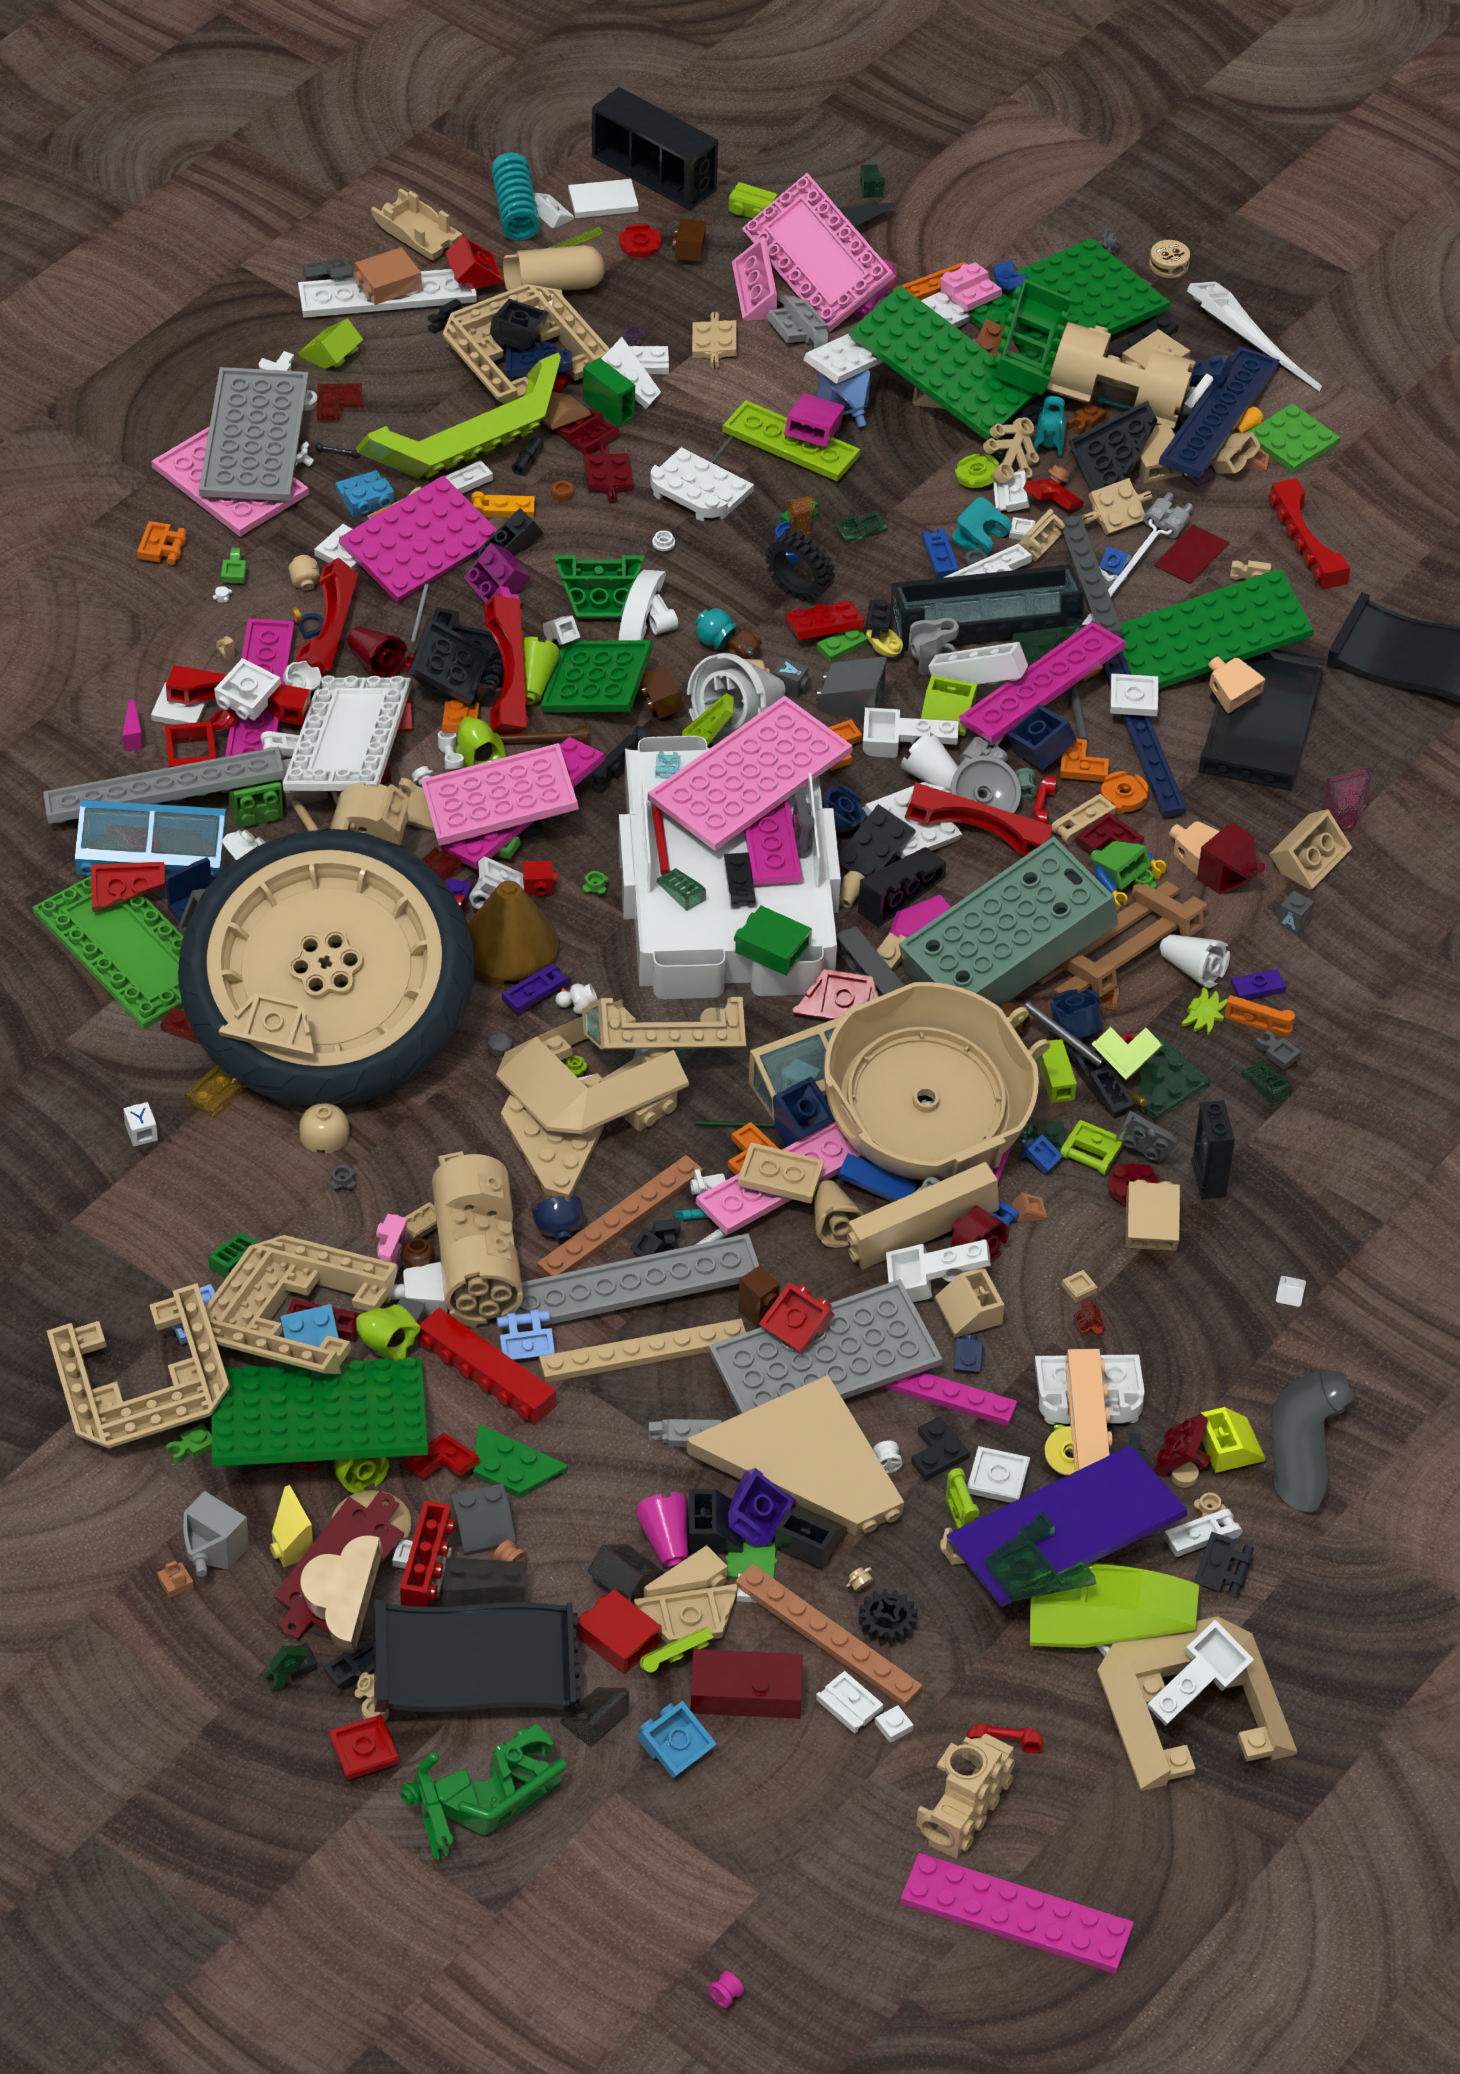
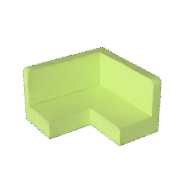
(1127, 1057)

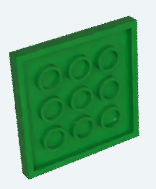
(597, 676)

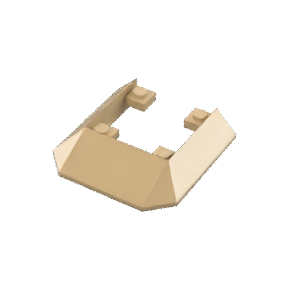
(471, 338)
(572, 1105)
(265, 1277)
(102, 1414)
(1133, 1677)

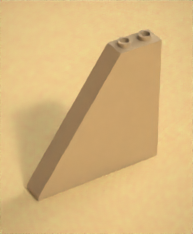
(810, 1451)

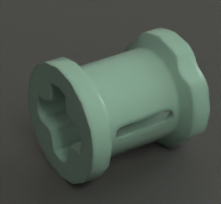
(1026, 779)

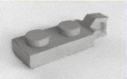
(678, 1430)

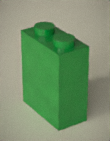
(609, 392)
(772, 940)

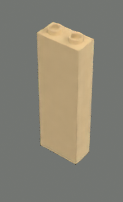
(921, 1215)

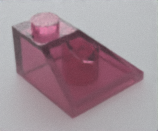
(1347, 796)

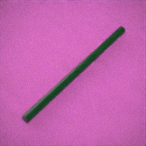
(733, 1124)

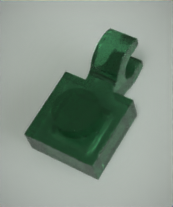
(1051, 1130)

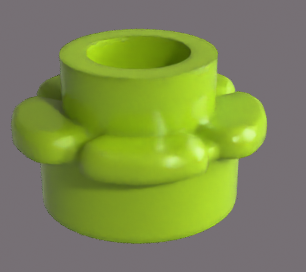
(576, 1065)

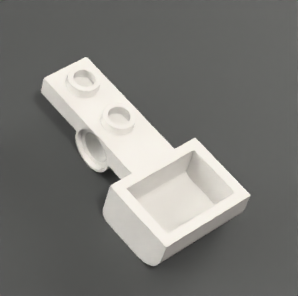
(885, 729)
(918, 1267)
(1214, 1658)

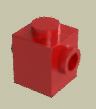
(539, 877)

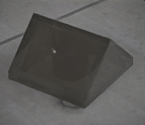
(598, 1714)

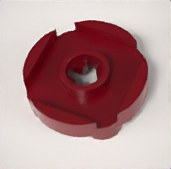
(1127, 1173)

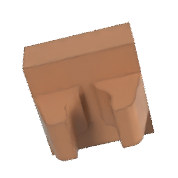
(175, 1579)

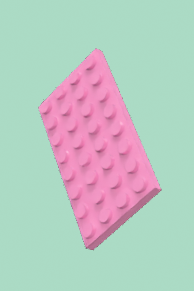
(749, 773)

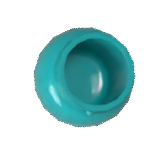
(715, 628)

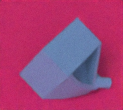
(850, 392)

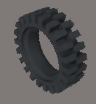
(811, 555)

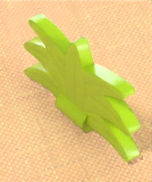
(1205, 1011)

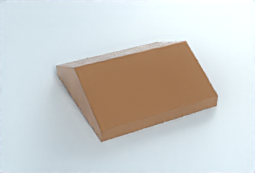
(563, 410)

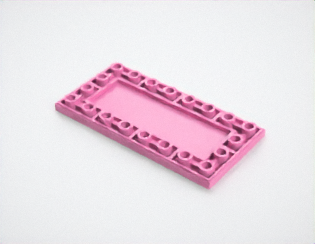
(819, 251)

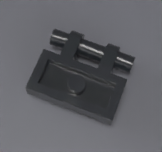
(1215, 1563)

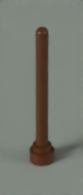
(579, 734)

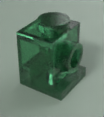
(871, 181)

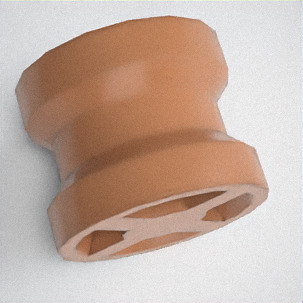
(508, 1552)

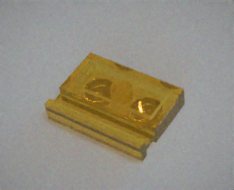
(214, 1091)

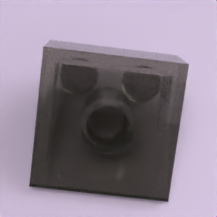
(624, 1570)

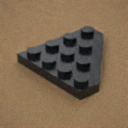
(1114, 447)

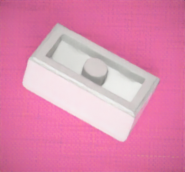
(551, 211)

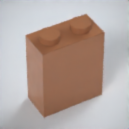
(387, 276)

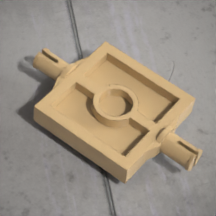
(714, 339)
(1117, 506)

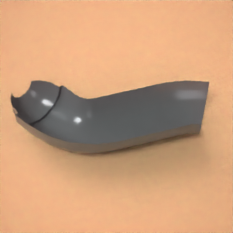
(1300, 1436)

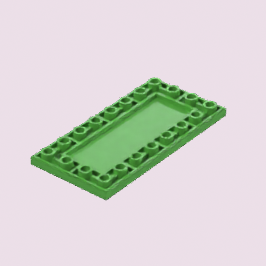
(122, 946)

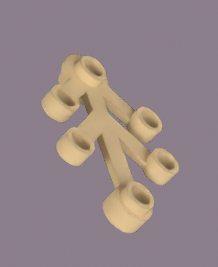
(1023, 430)

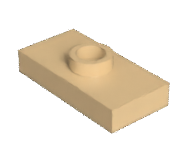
(421, 1221)

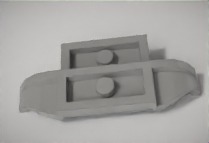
(798, 321)

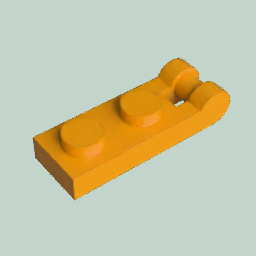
(502, 505)

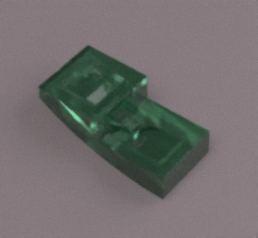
(858, 528)

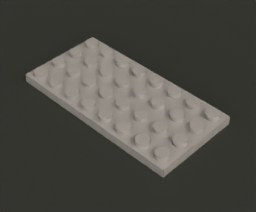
(254, 434)
(864, 1346)

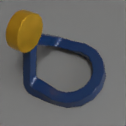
(298, 620)

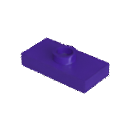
(1258, 985)

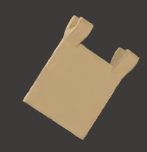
(417, 805)

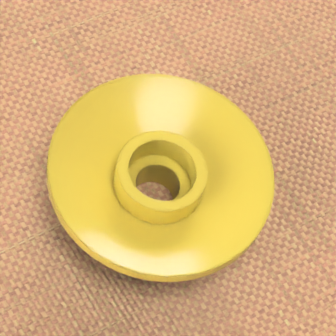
(1055, 1448)

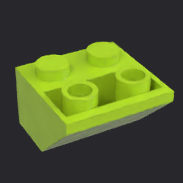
(948, 700)

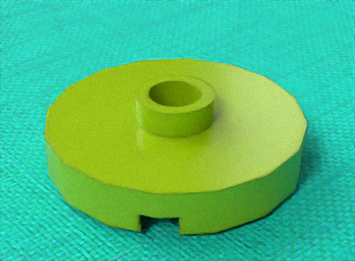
(976, 470)

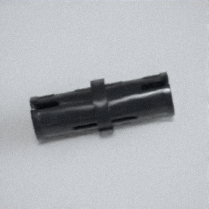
(527, 456)

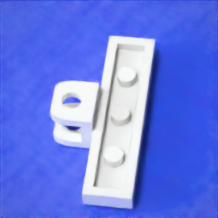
(1002, 561)

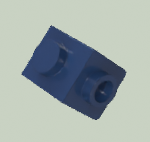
(968, 1354)

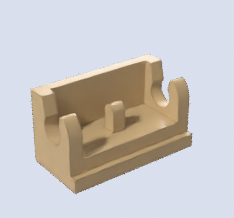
(1042, 535)

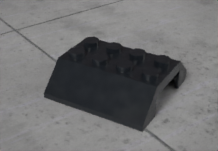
(494, 666)

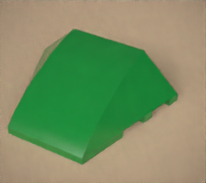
(598, 586)

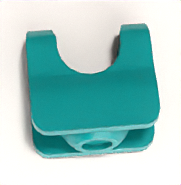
(1051, 425)
(978, 520)

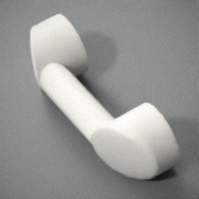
(447, 744)

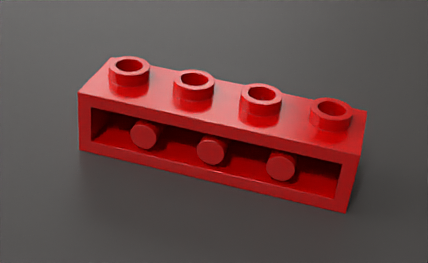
(426, 1554)

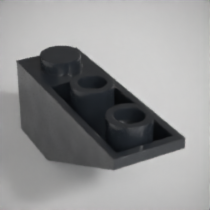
(515, 534)

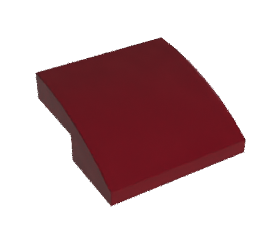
(588, 432)

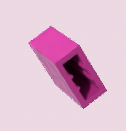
(814, 420)

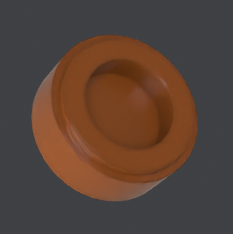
(562, 491)

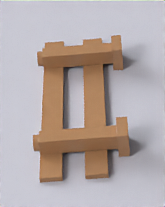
(1102, 973)

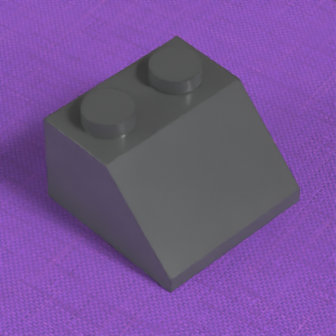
(482, 1518)

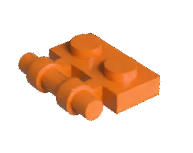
(154, 543)

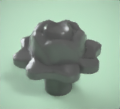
(1110, 241)

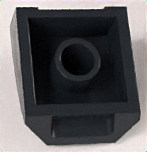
(517, 324)

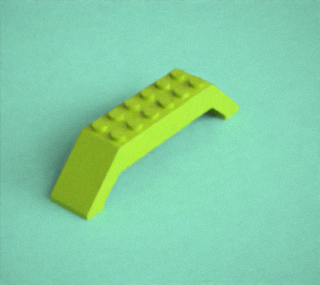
(469, 437)

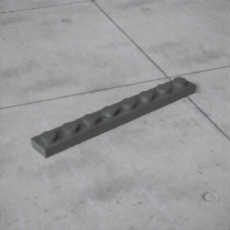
(1090, 575)

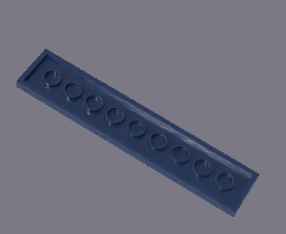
(1219, 413)

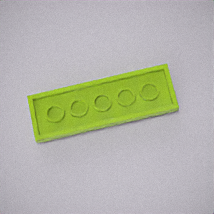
(766, 431)

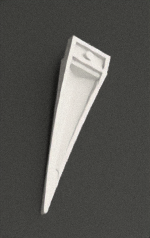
(1226, 309)

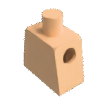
(1234, 682)
(1189, 843)

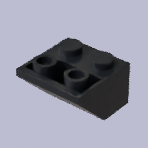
(710, 1522)
(808, 1536)

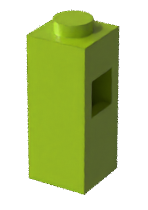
(1057, 1073)

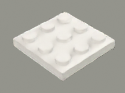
(928, 836)

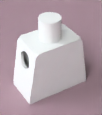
(422, 1285)

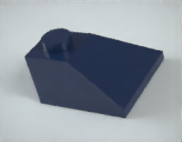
(800, 1111)

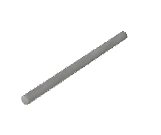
(419, 614)

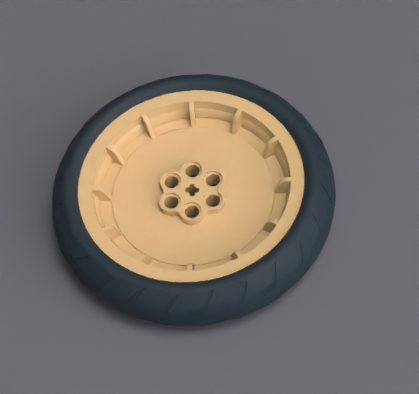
(318, 892)

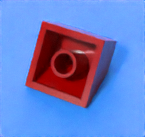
(473, 264)

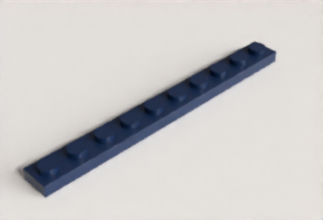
(1149, 750)

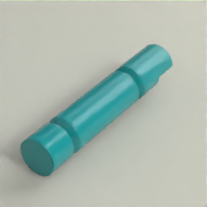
(690, 1214)

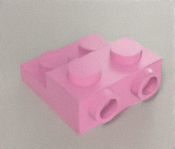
(969, 286)
(392, 1238)

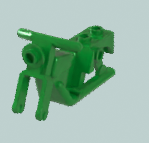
(488, 1803)

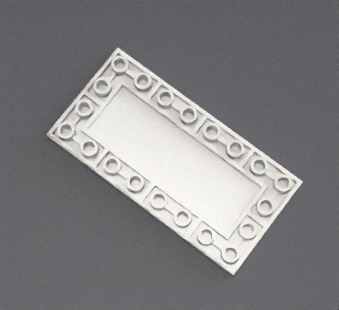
(347, 733)

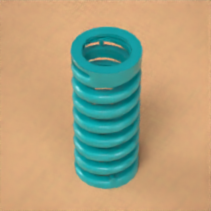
(515, 196)

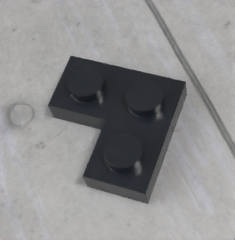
(943, 1452)

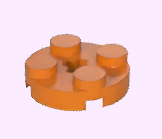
(1125, 802)

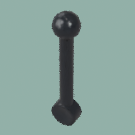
(319, 447)

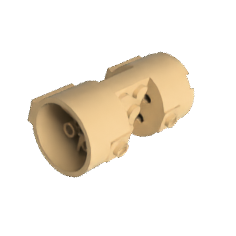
(1083, 363)
(373, 811)
(476, 1239)

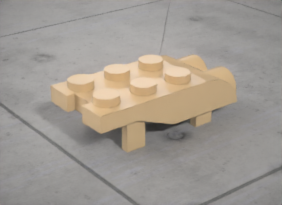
(417, 225)

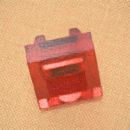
(1091, 1317)

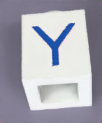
(140, 1124)

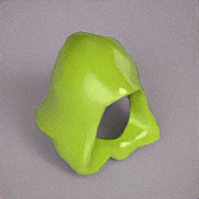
(473, 734)
(379, 1325)

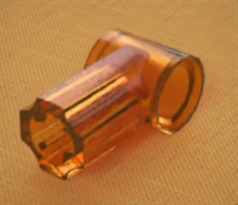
(800, 514)

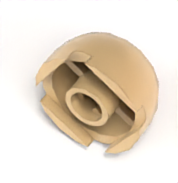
(324, 1128)

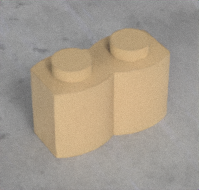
(1235, 453)

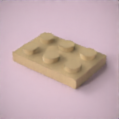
(780, 1172)

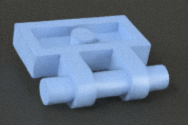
(529, 1343)

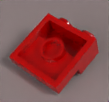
(797, 1317)

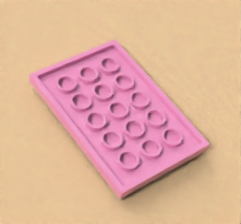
(184, 469)
(499, 794)

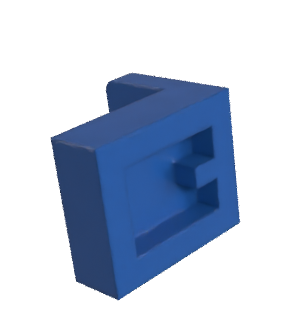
(1114, 560)
(1041, 1153)

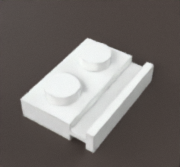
(653, 358)
(1011, 495)
(493, 873)
(849, 1702)

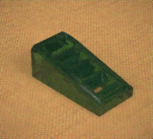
(687, 901)
(1270, 1095)

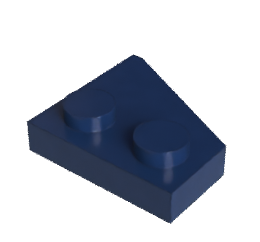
(1215, 366)

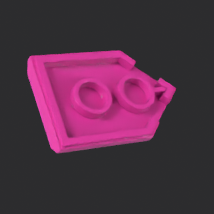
(918, 915)

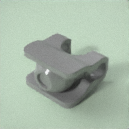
(929, 639)

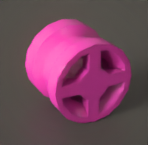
(725, 1989)

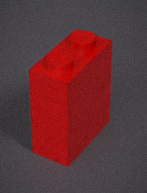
(618, 1631)

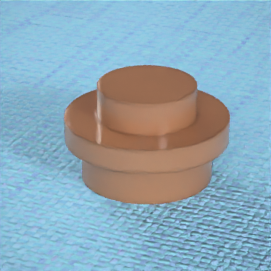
(1059, 474)

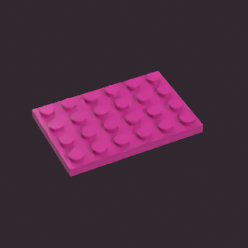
(418, 538)

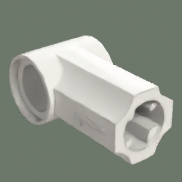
(661, 617)

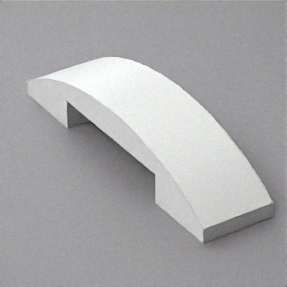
(638, 604)

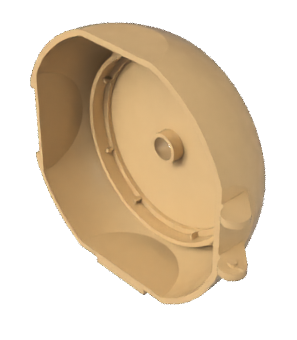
(939, 1046)

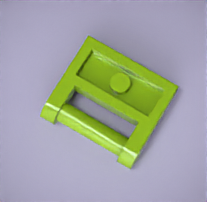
(1095, 1141)
(959, 1499)

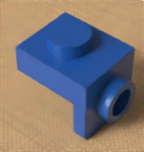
(1006, 276)

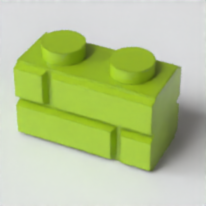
(749, 200)

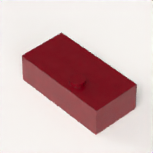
(746, 1683)

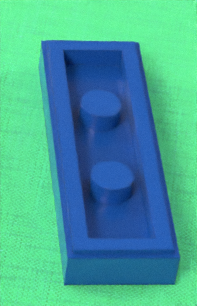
(875, 1179)

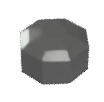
(499, 1044)

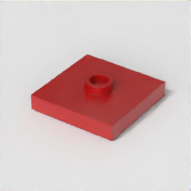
(364, 1747)

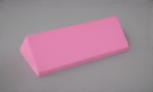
(755, 281)

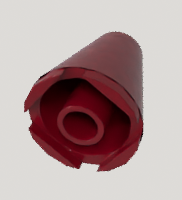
(378, 651)

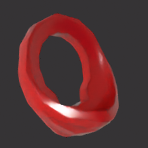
(227, 719)

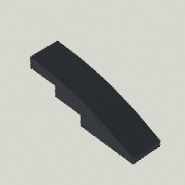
(1101, 1080)

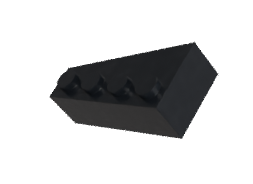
(899, 885)

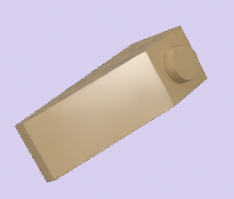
(696, 1572)

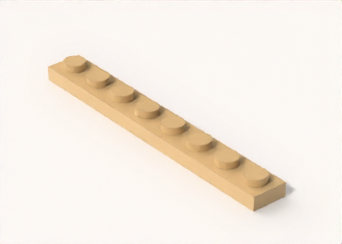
(637, 1351)

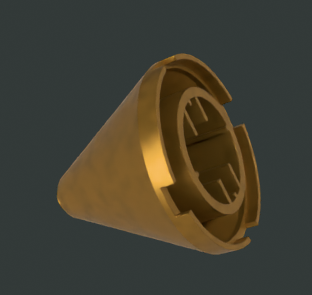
(511, 936)

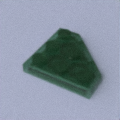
(1169, 1081)

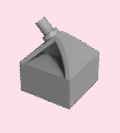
(214, 1534)

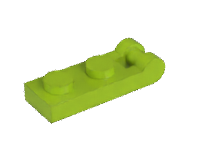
(675, 1649)

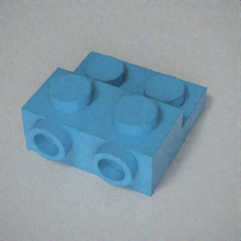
(365, 493)
(675, 1738)

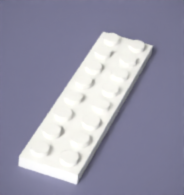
(347, 297)

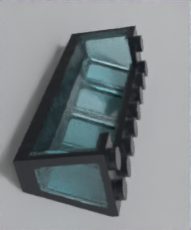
(991, 604)

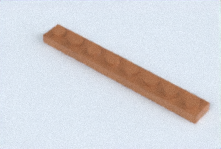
(619, 1218)
(829, 1636)

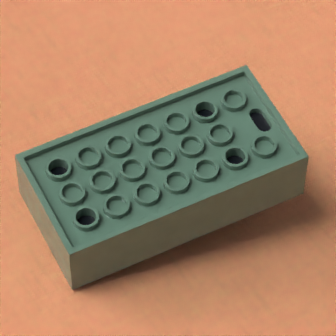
(1013, 927)

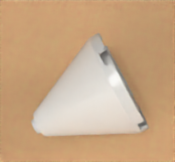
(747, 683)

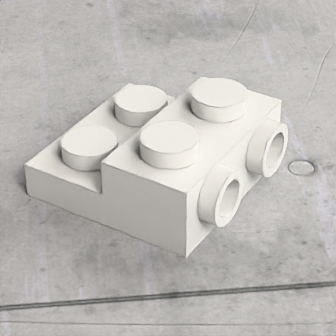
(246, 689)

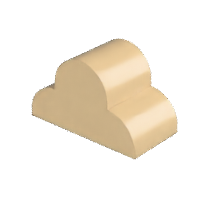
(341, 1588)

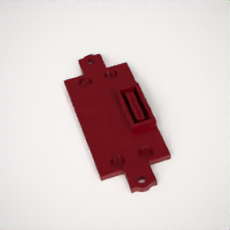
(347, 1524)

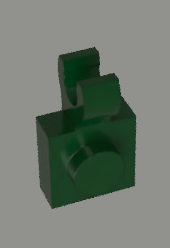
(285, 1662)

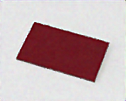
(1191, 554)

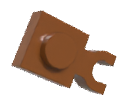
(1087, 415)

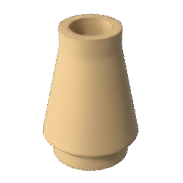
(850, 888)

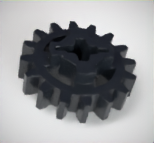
(888, 1616)

